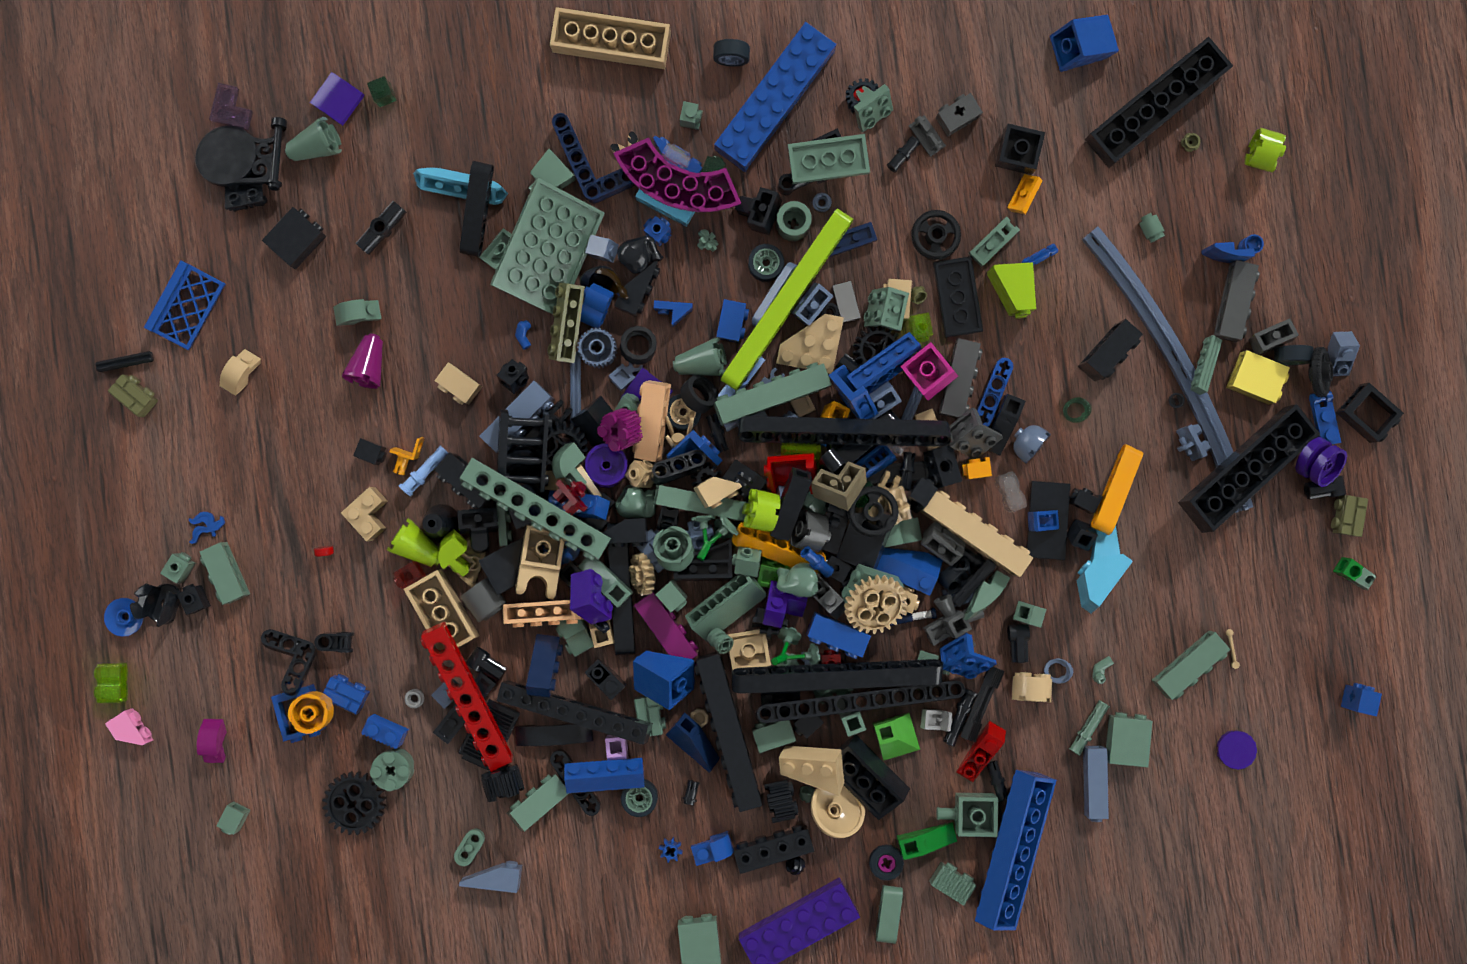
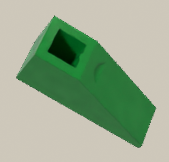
(926, 840)

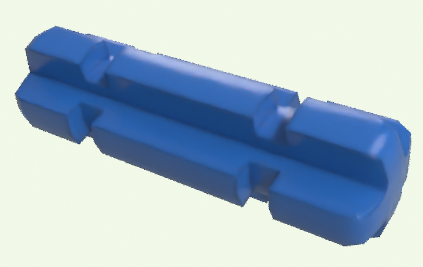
(1041, 255)

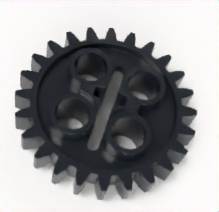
(340, 813)

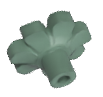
(707, 240)

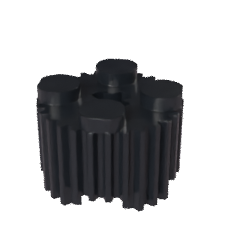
(502, 783)
(780, 801)

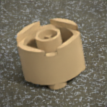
(1032, 688)

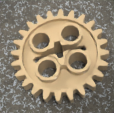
(877, 607)

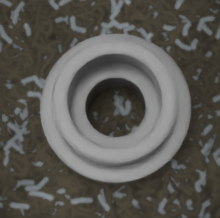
(408, 698)

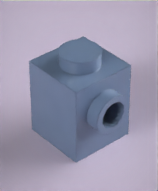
(602, 248)

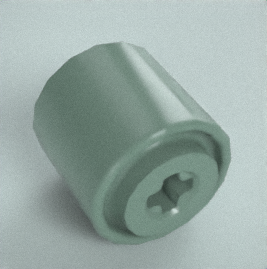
(793, 211)

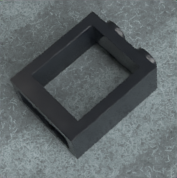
(1357, 397)

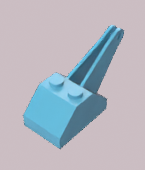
(1102, 571)

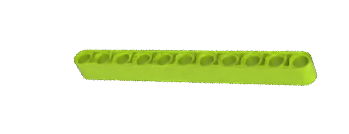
(786, 299)

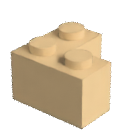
(361, 513)

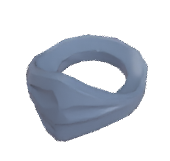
(1069, 670)

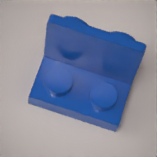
(960, 658)

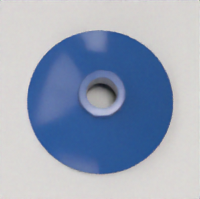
(115, 619)

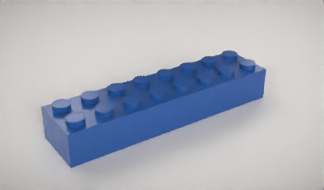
(775, 97)
(1015, 850)

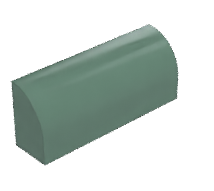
(726, 605)

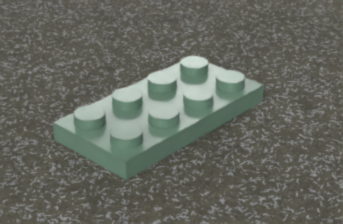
(828, 159)

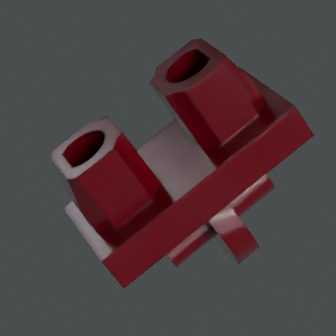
(572, 493)

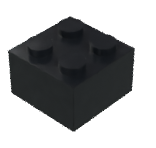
(1020, 149)

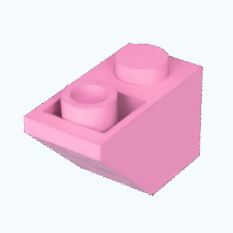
(129, 728)

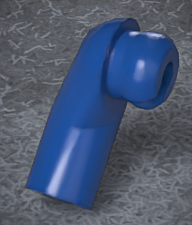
(521, 330)

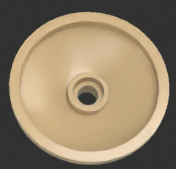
(847, 815)

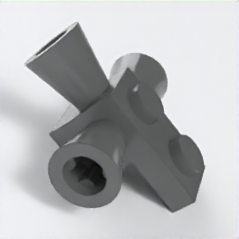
(951, 623)

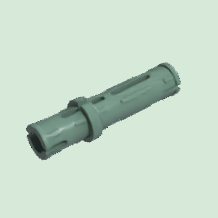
(1089, 727)

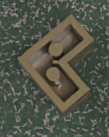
(840, 489)

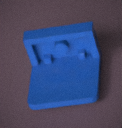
(694, 442)

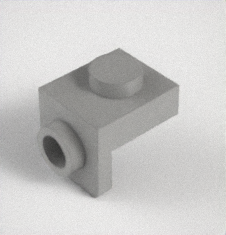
(936, 720)

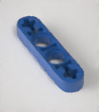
(995, 394)

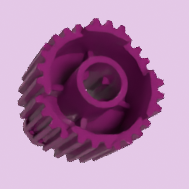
(620, 429)

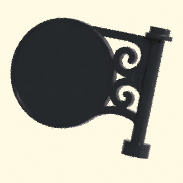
(231, 155)

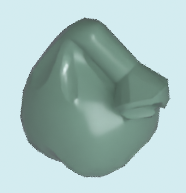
(635, 503)
(798, 581)

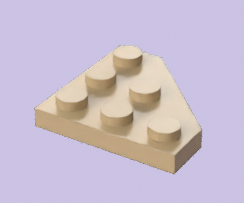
(813, 344)

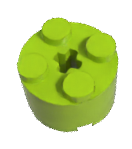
(1265, 149)
(761, 510)

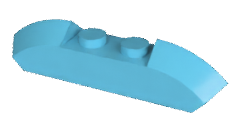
(453, 184)

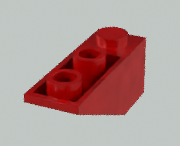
(982, 751)

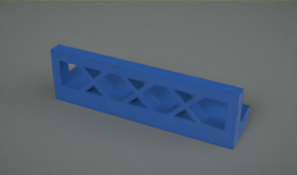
(884, 364)

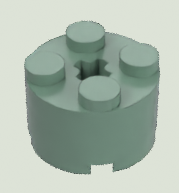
(669, 539)
(382, 773)

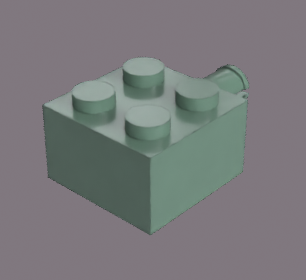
(973, 814)

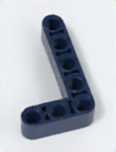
(583, 165)

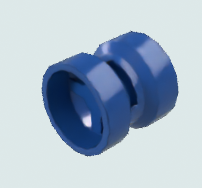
(1253, 241)

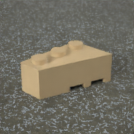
(814, 767)

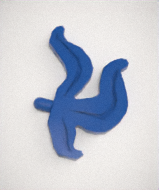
(209, 520)

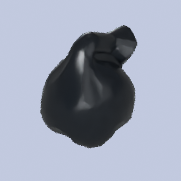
(638, 252)

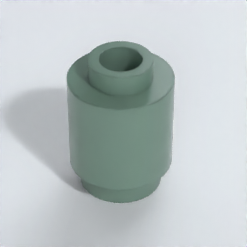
(1152, 227)

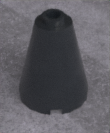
(440, 521)

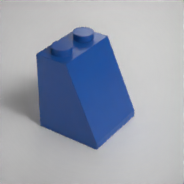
(1084, 42)
(663, 677)

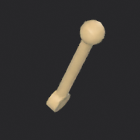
(1234, 664)

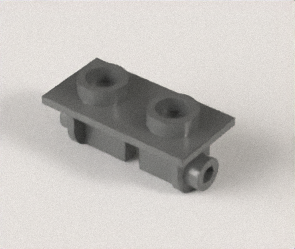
(927, 135)

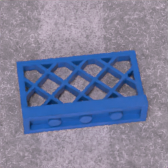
(168, 299)

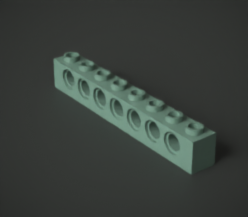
(476, 469)

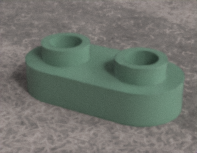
(470, 846)

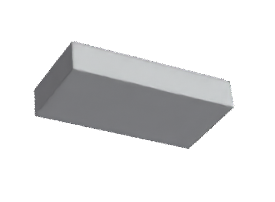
(846, 301)

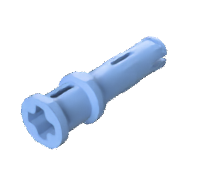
(418, 478)

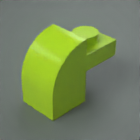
(450, 553)

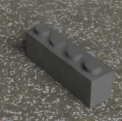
(1236, 301)
(957, 392)

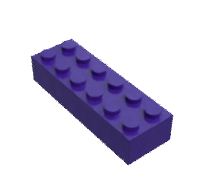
(799, 924)

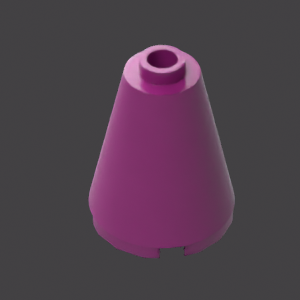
(366, 363)

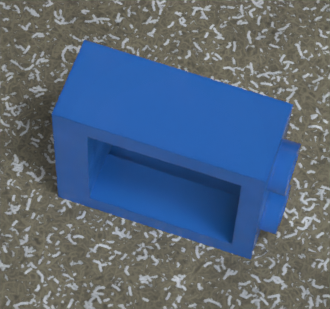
(281, 715)

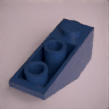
(693, 741)

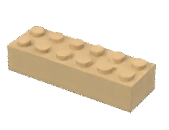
(610, 38)
(977, 534)

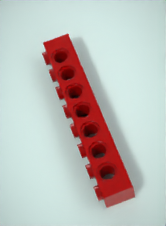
(441, 634)

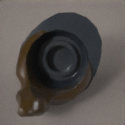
(606, 278)

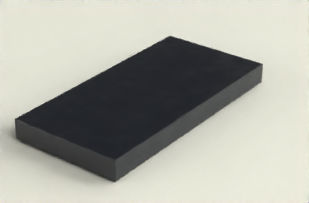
(958, 297)
(1048, 497)

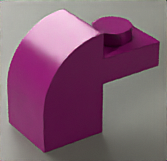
(210, 740)

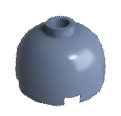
(1029, 441)

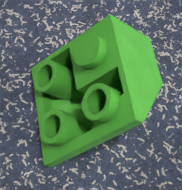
(896, 736)

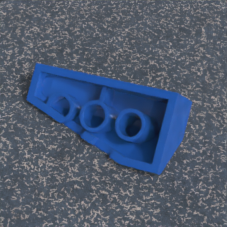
(913, 568)

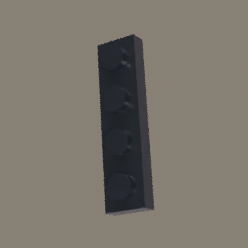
(452, 722)

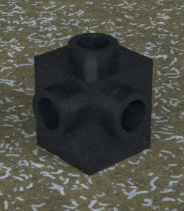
(513, 376)

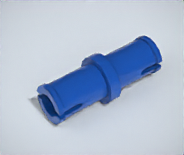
(817, 561)

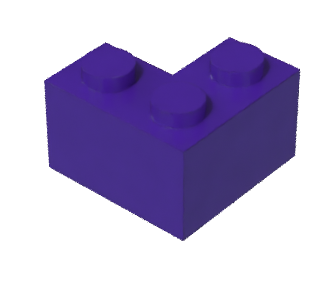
(587, 597)
(781, 603)

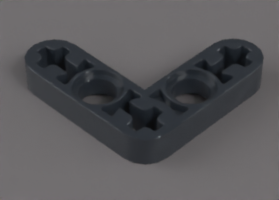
(295, 652)

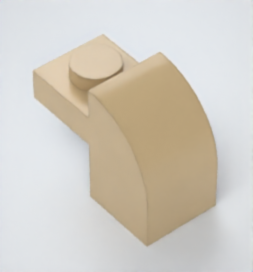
(236, 371)

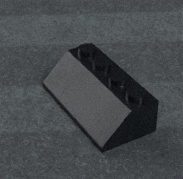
(871, 778)

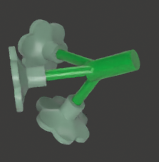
(723, 528)
(791, 636)

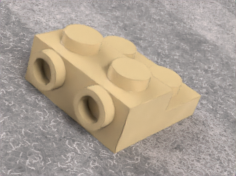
(749, 650)

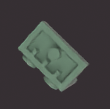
(886, 308)

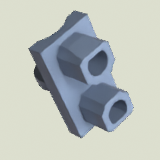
(1191, 443)

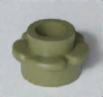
(1195, 142)
(918, 294)

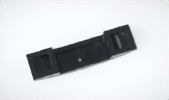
(552, 735)

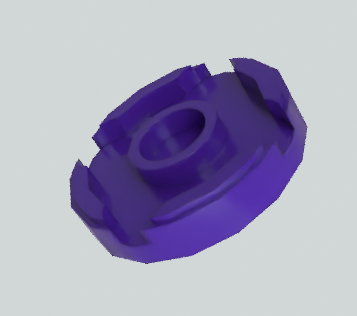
(1236, 749)

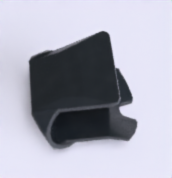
(150, 603)

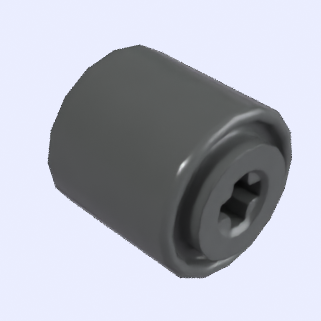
(483, 600)

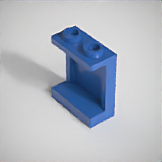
(856, 400)

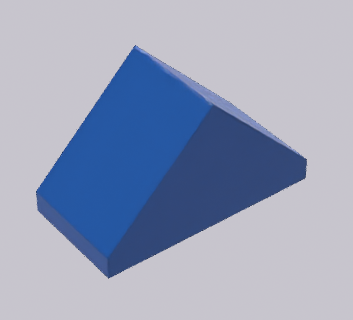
(1043, 520)

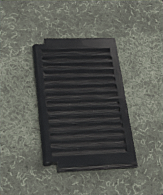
(505, 719)

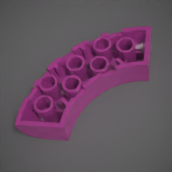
(675, 185)

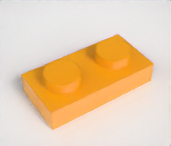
(1024, 194)

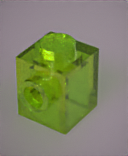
(920, 327)

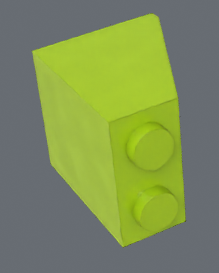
(1014, 287)

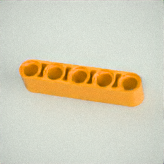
(1117, 489)
(773, 549)

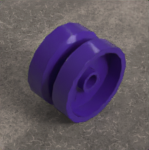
(1321, 461)
(605, 477)

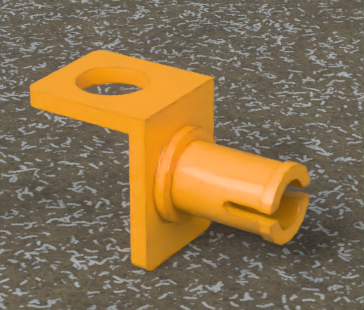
(404, 456)

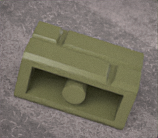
(133, 395)
(1349, 515)

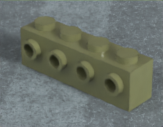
(566, 322)

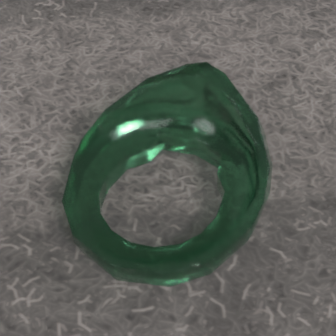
(1087, 407)

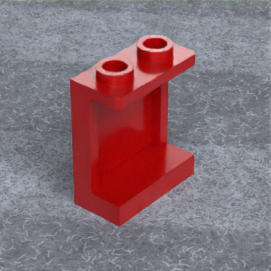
(779, 468)

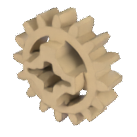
(642, 574)

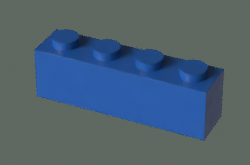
(604, 775)

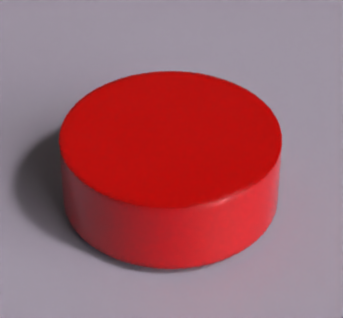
(323, 551)

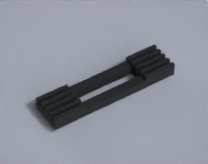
(973, 725)

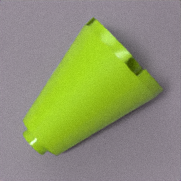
(414, 545)

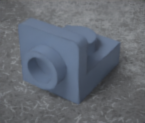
(441, 695)

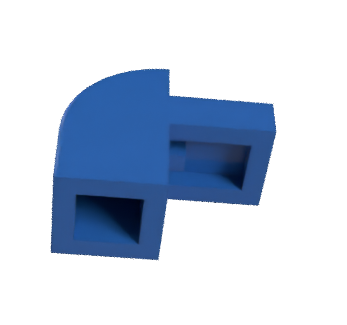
(715, 849)

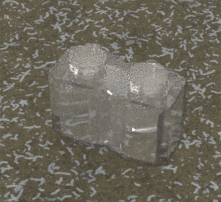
(1012, 496)

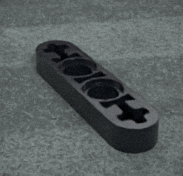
(593, 799)

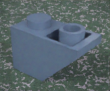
(1342, 352)

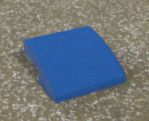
(1226, 252)

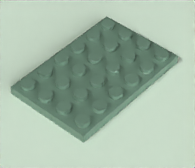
(546, 245)

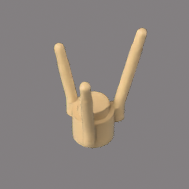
(676, 438)

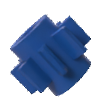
(672, 844)

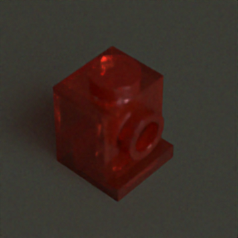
(401, 575)

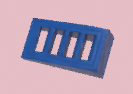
(880, 449)

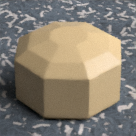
(700, 716)

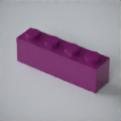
(665, 627)

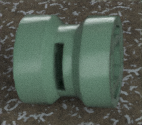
(720, 640)

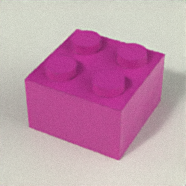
(929, 371)

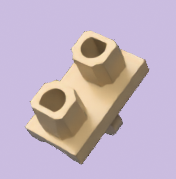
(903, 505)

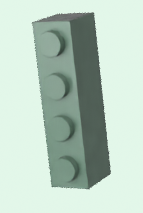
(1191, 665)

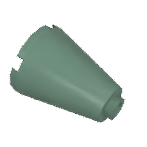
(314, 142)
(702, 360)

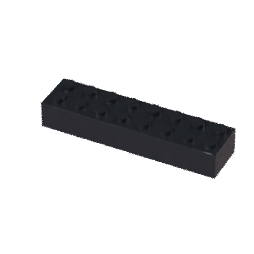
(1158, 102)
(1248, 468)
(729, 731)

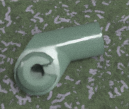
(1099, 670)

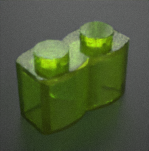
(111, 682)

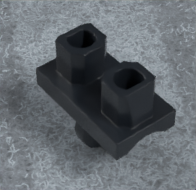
(757, 623)

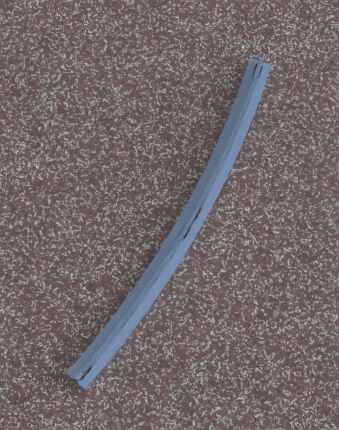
(1166, 341)

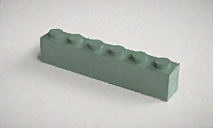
(772, 394)

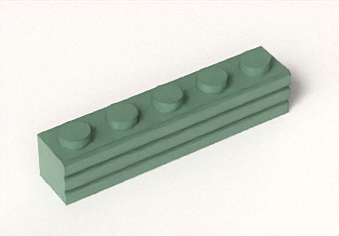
(1206, 365)

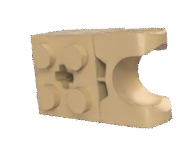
(539, 565)

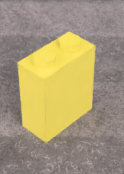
(1258, 377)

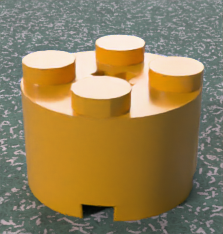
(301, 717)

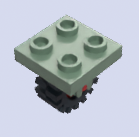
(868, 102)

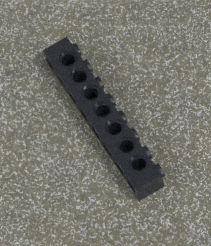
(576, 713)

